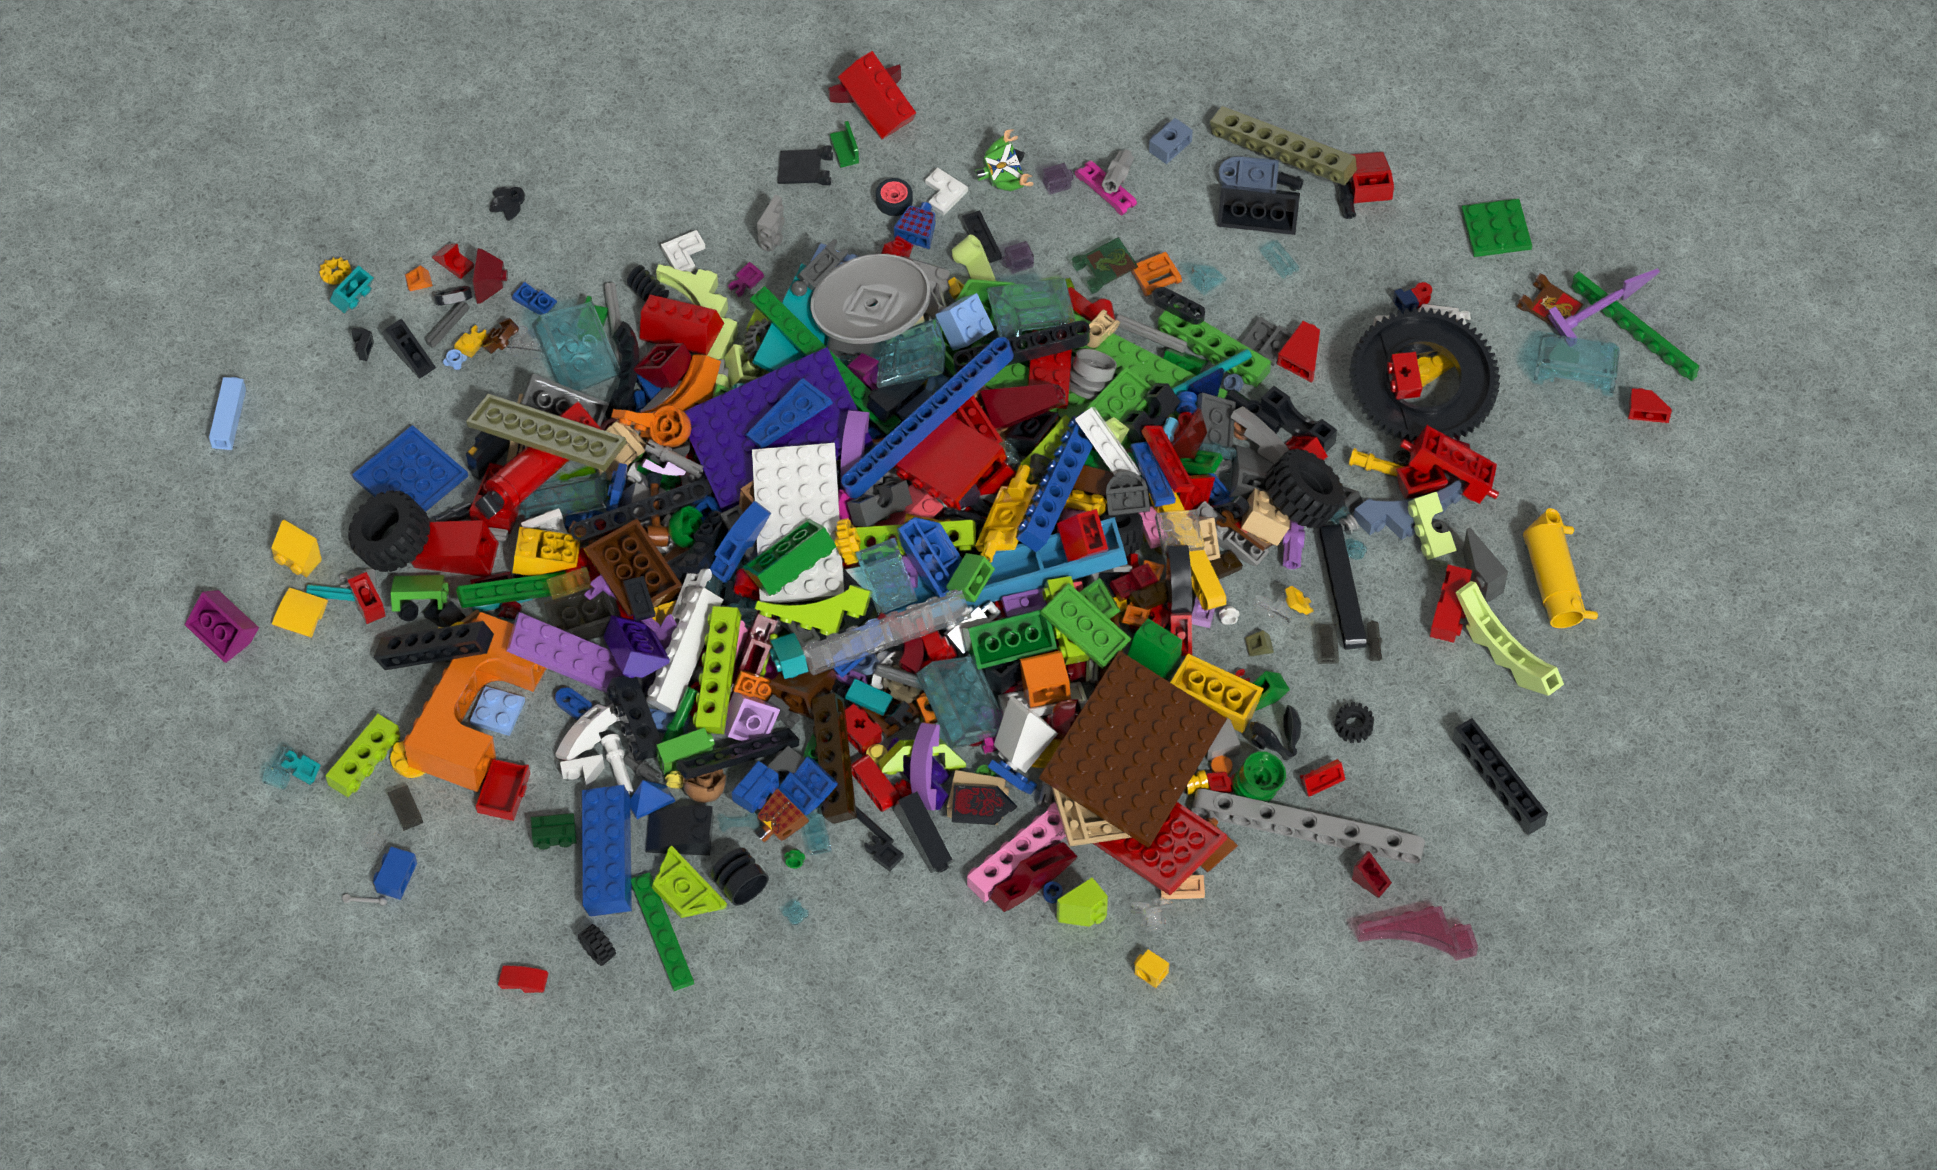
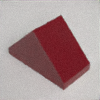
(1370, 875)

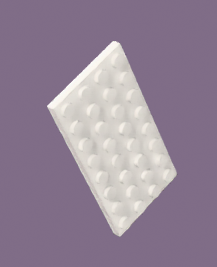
(798, 486)

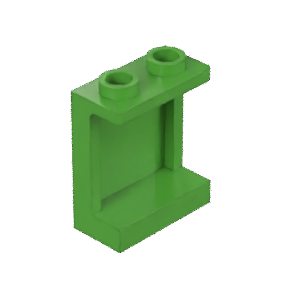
(419, 588)

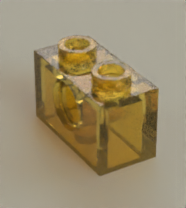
(569, 583)

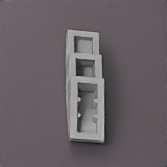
(1270, 444)

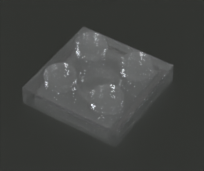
(1179, 529)

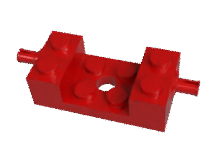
(1436, 448)

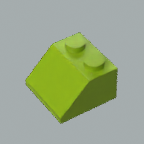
(1083, 905)

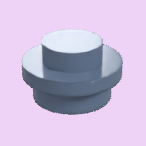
(1233, 382)

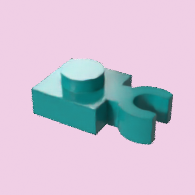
(303, 767)

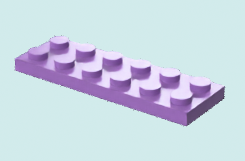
(562, 652)

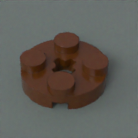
(499, 337)

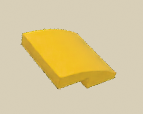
(299, 612)

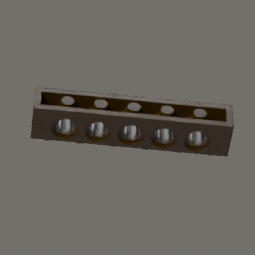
(833, 706)

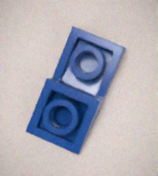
(533, 300)

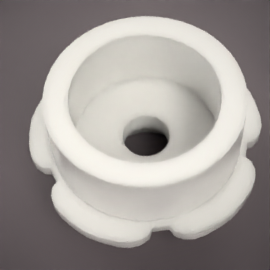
(1229, 615)

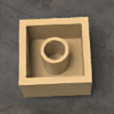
(1265, 518)

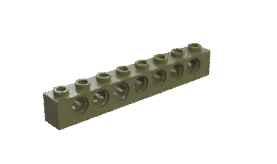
(1283, 145)

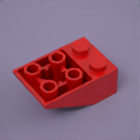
(1372, 178)
(502, 519)

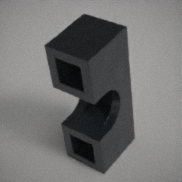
(1161, 403)

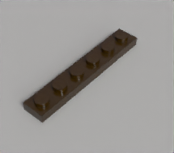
(1158, 592)

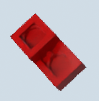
(524, 978)

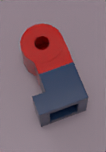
(1412, 298)

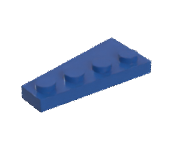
(791, 411)

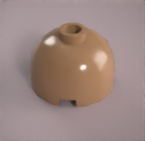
(705, 787)

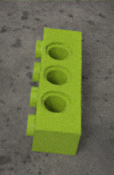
(1069, 650)
(351, 760)

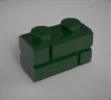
(553, 830)

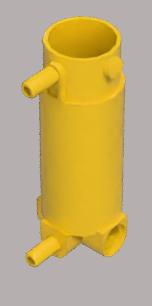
(1555, 570)

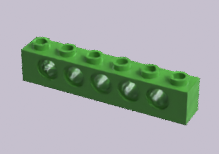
(1223, 347)

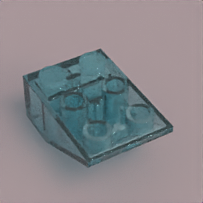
(886, 576)

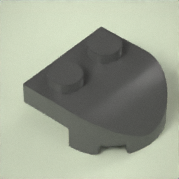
(1127, 494)

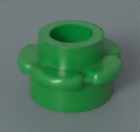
(794, 858)

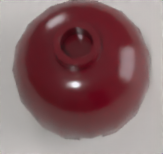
(1064, 716)

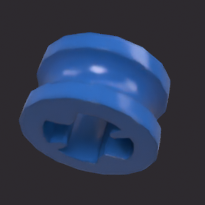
(1046, 890)

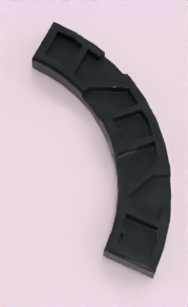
(628, 347)

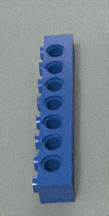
(1055, 487)

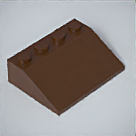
(629, 555)

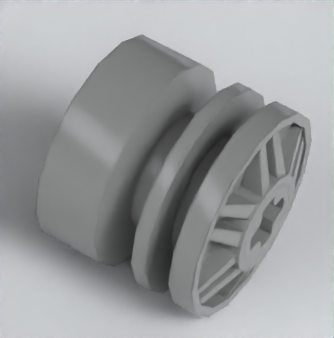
(1091, 373)

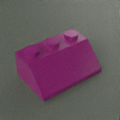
(221, 625)

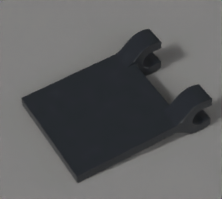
(804, 166)

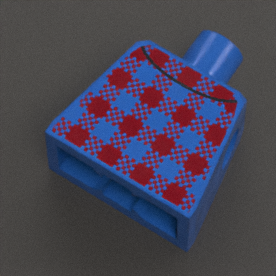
(917, 225)

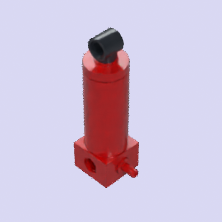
(526, 472)

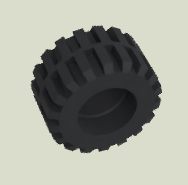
(1130, 530)

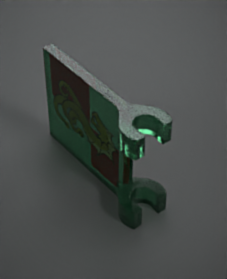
(1105, 263)

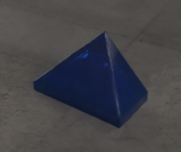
(1209, 384)

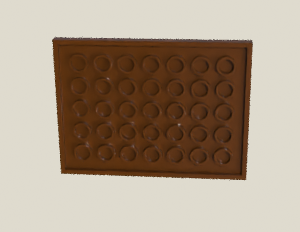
(1133, 749)

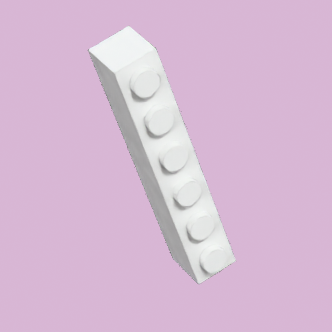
(683, 651)

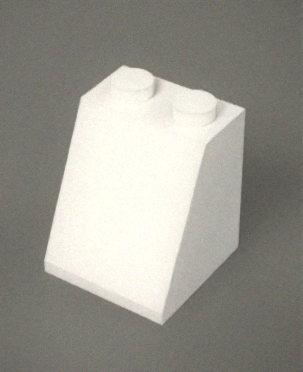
(1022, 735)

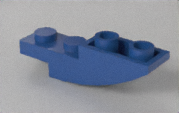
(738, 539)

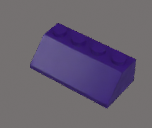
(634, 647)

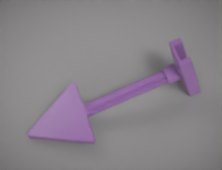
(1630, 286)
(662, 631)

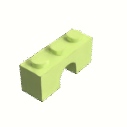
(1422, 511)

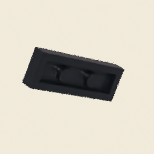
(976, 225)

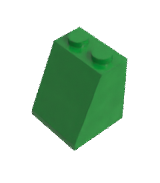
(1156, 649)

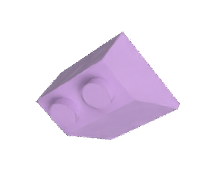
(749, 717)

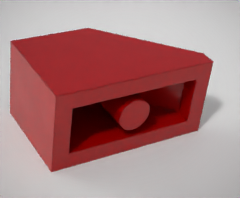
(1648, 406)
(1306, 443)
(366, 598)
(1181, 626)

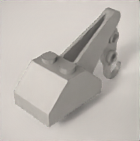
(939, 285)

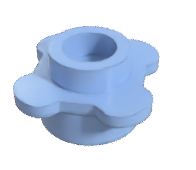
(454, 354)

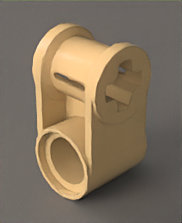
(1103, 327)

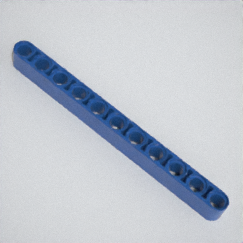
(927, 417)

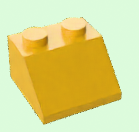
(296, 549)

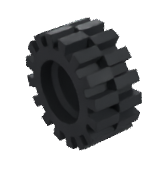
(1354, 712)
(596, 944)

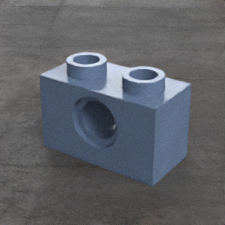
(1170, 140)

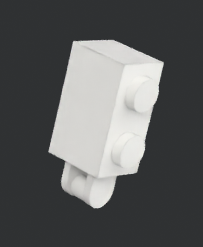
(955, 633)

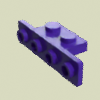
(938, 776)

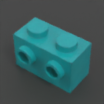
(351, 289)
(788, 656)

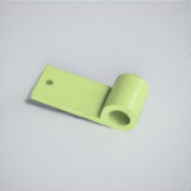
(971, 253)

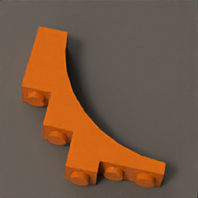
(694, 390)

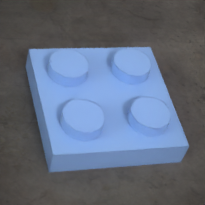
(497, 711)

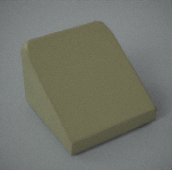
(1259, 644)

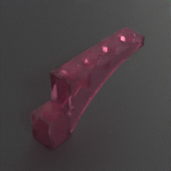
(1423, 927)

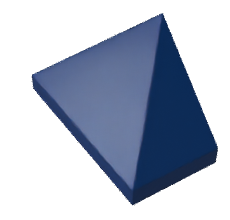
(650, 798)

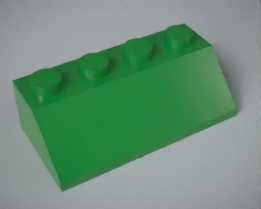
(790, 557)
(1009, 639)

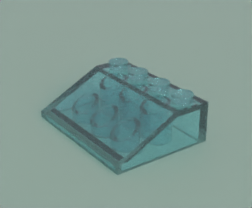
(576, 346)
(961, 701)

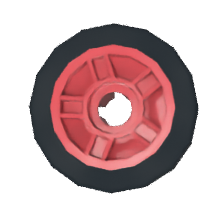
(899, 190)

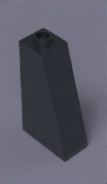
(923, 832)

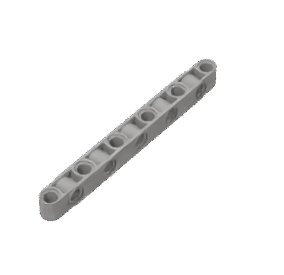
(1324, 828)

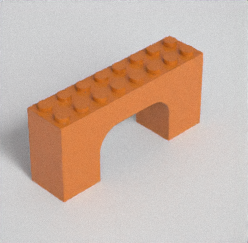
(438, 739)

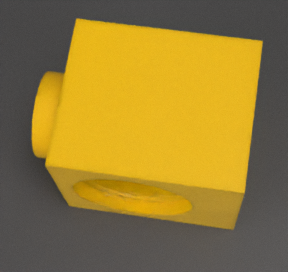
(1151, 968)

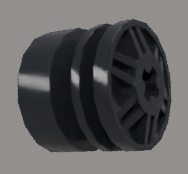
(739, 876)

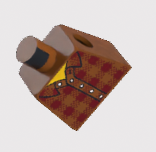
(780, 817)

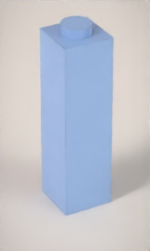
(227, 413)

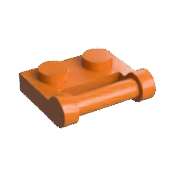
(1154, 268)

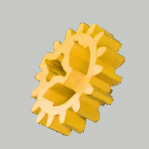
(847, 541)

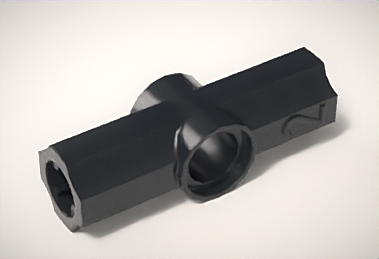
(1255, 407)

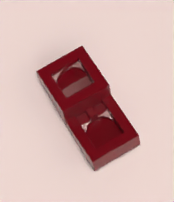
(1135, 580)

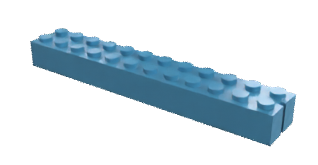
(1029, 570)

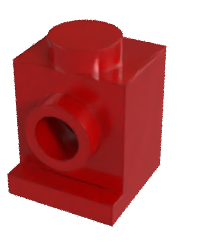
(898, 247)

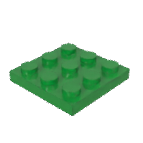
(1496, 227)

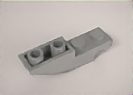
(1231, 540)

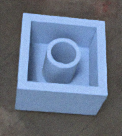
(964, 322)

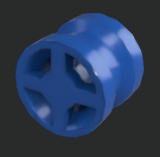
(1187, 402)

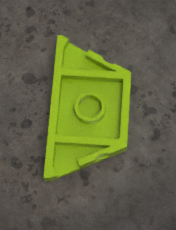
(684, 887)

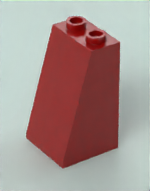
(459, 548)

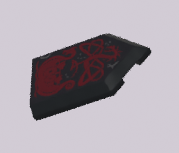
(980, 804)

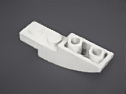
(585, 732)

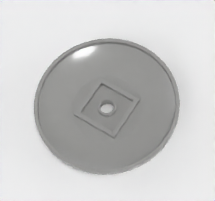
(889, 281)

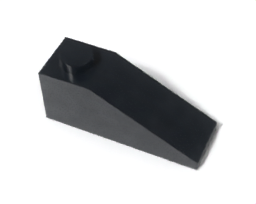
(408, 348)
(889, 400)

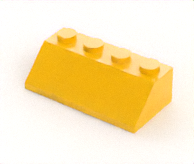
(1219, 690)

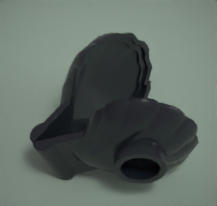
(1265, 737)

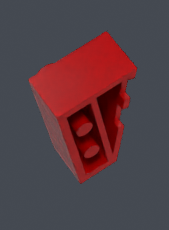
(1449, 610)

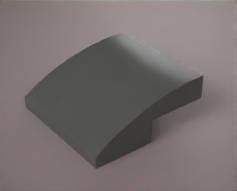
(1267, 339)

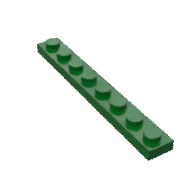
(1635, 326)

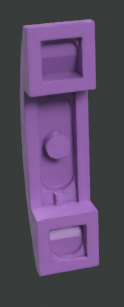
(853, 440)
(921, 763)

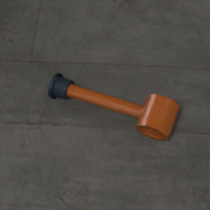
(657, 532)

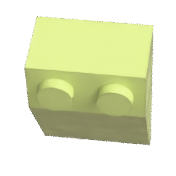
(740, 368)

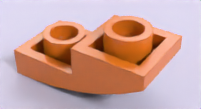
(753, 685)

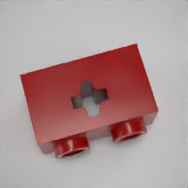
(1405, 375)
(861, 730)

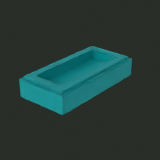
(869, 697)

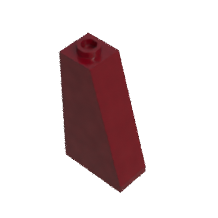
(1017, 404)

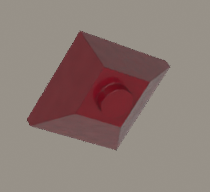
(488, 275)

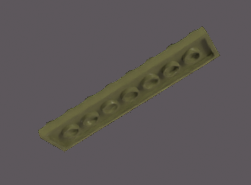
(546, 432)

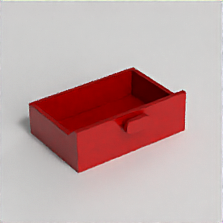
(503, 789)

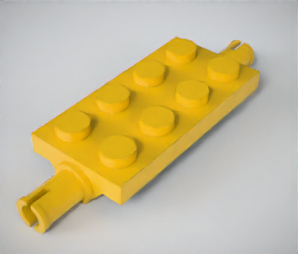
(1006, 514)

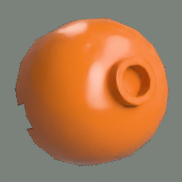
(670, 426)

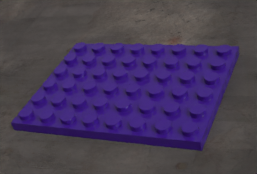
(723, 422)

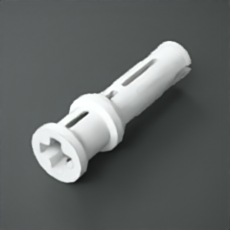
(615, 757)

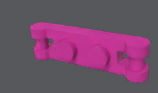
(1095, 182)

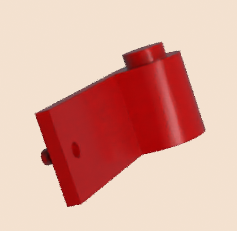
(1086, 308)

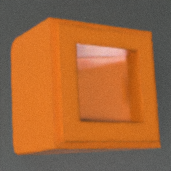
(418, 279)

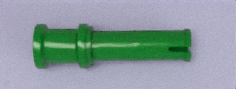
(675, 727)

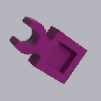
(747, 277)

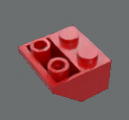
(1082, 535)

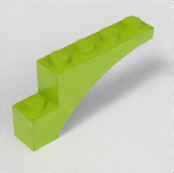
(824, 614)

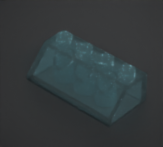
(569, 495)

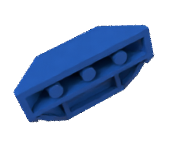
(930, 552)

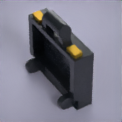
(486, 450)

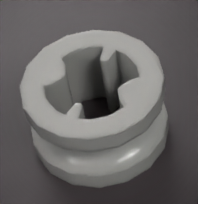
(1349, 524)

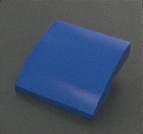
(808, 786)

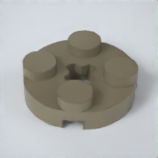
(900, 692)

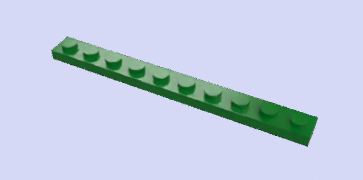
(808, 343)

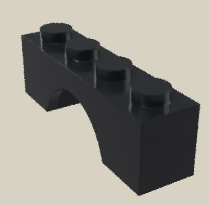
(1281, 407)

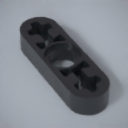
(1183, 313)
(1236, 505)

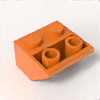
(1045, 679)

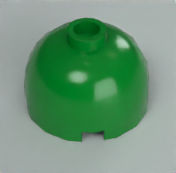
(684, 525)

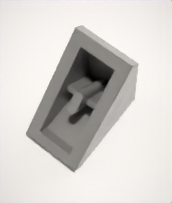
(1225, 743)

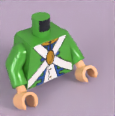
(1003, 165)

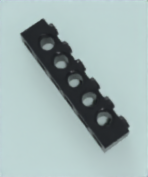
(434, 645)
(1500, 776)

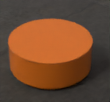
(1221, 764)

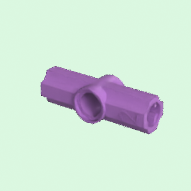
(1293, 544)

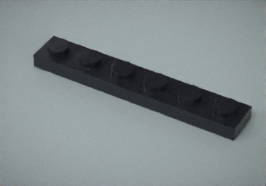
(737, 753)

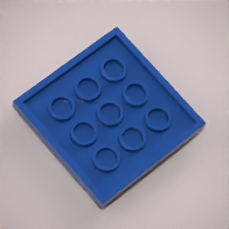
(414, 467)

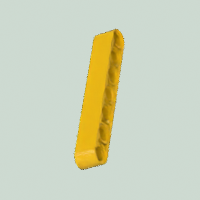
(1203, 575)

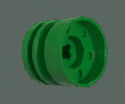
(1259, 777)

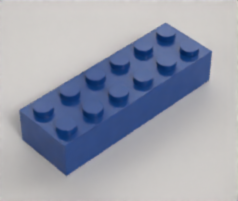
(606, 850)

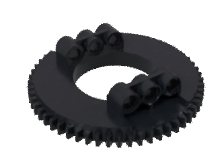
(1427, 336)

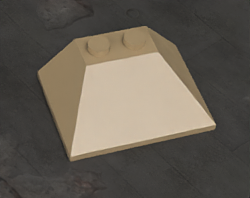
(1083, 825)

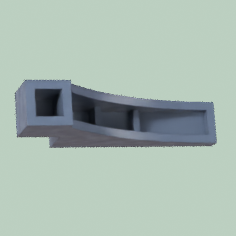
(1394, 514)

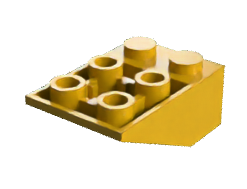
(544, 552)

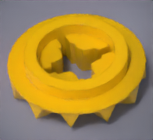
(337, 276)

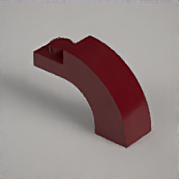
(913, 655)

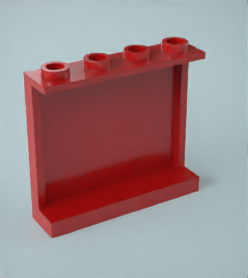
(949, 461)

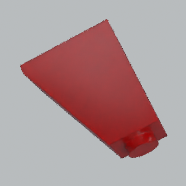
(1301, 351)

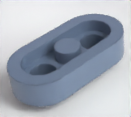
(867, 666)

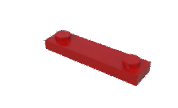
(1168, 459)

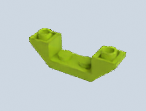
(1050, 442)
(893, 760)

